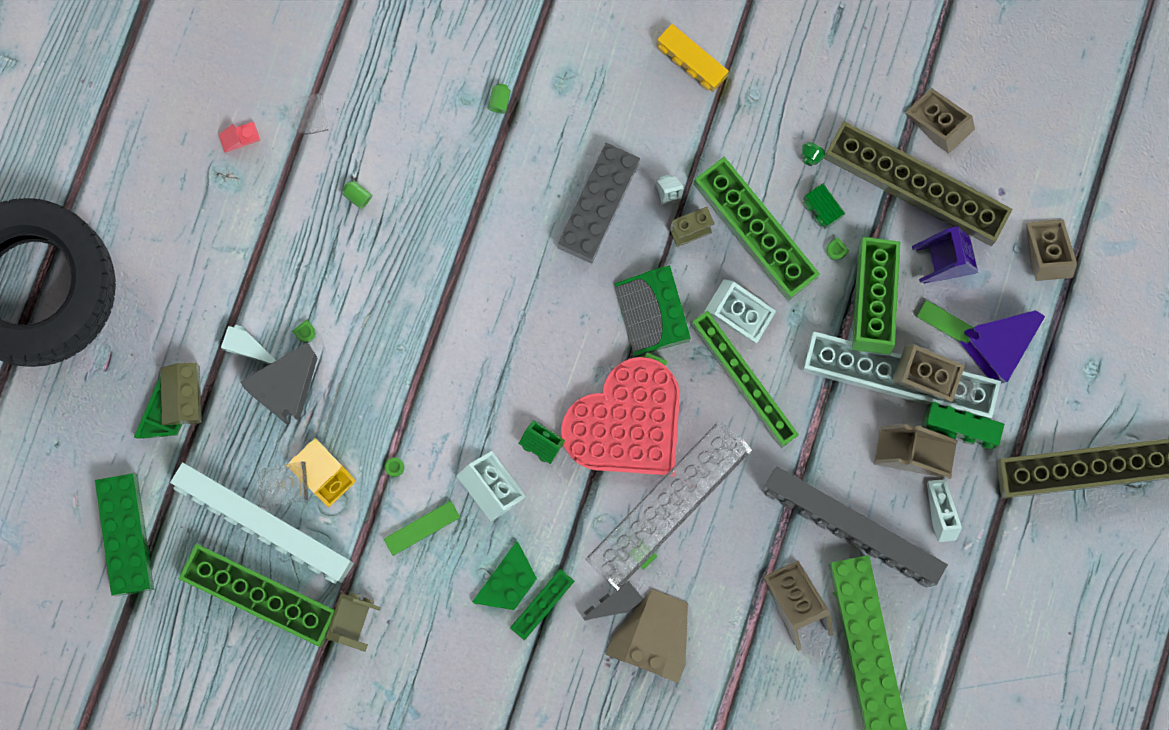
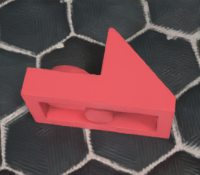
(237, 137)

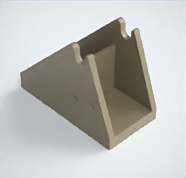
(915, 450)
(797, 600)

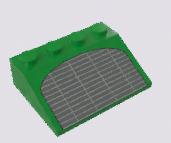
(652, 311)

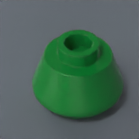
(812, 154)

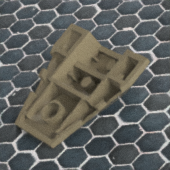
(654, 636)

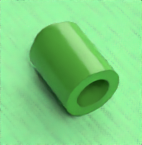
(499, 98)
(356, 194)

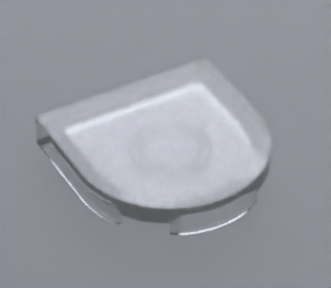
(308, 115)

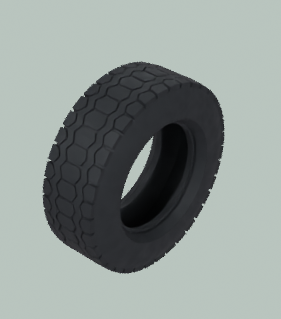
(90, 290)

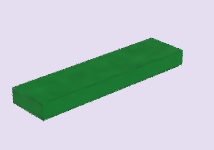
(542, 604)

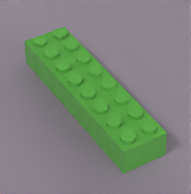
(756, 228)
(257, 595)

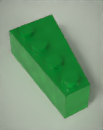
(963, 426)

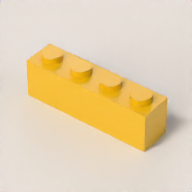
(692, 58)

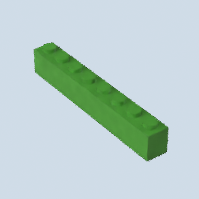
(744, 379)

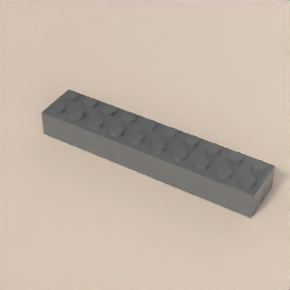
(854, 527)

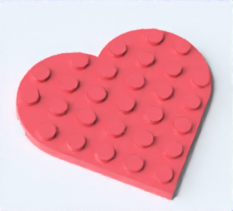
(628, 424)

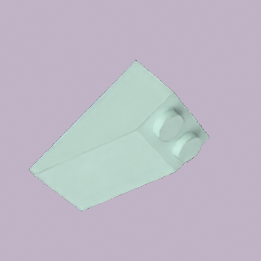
(740, 310)

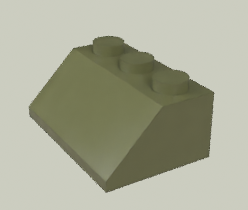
(181, 394)

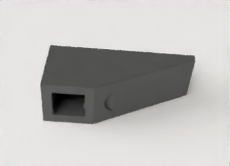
(618, 603)

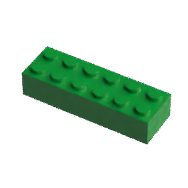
(124, 535)

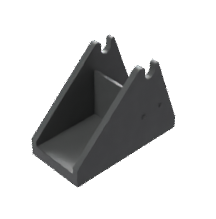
(284, 383)

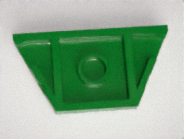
(151, 422)
(508, 582)

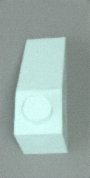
(669, 190)
(243, 344)
(943, 511)

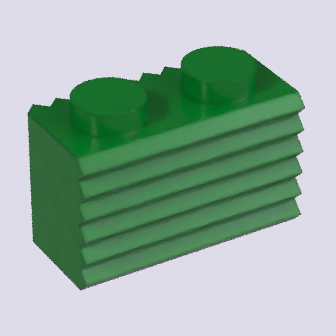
(823, 206)
(541, 442)

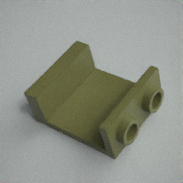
(691, 226)
(349, 620)

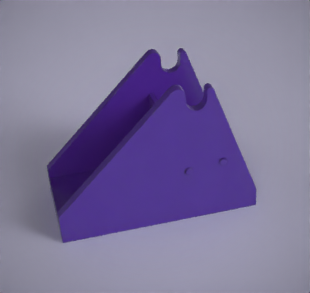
(950, 254)
(1002, 343)

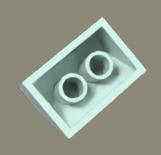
(491, 486)

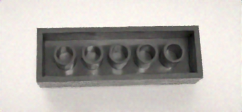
(598, 203)

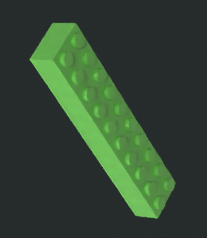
(867, 644)

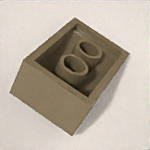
(941, 120)
(1050, 250)
(928, 373)

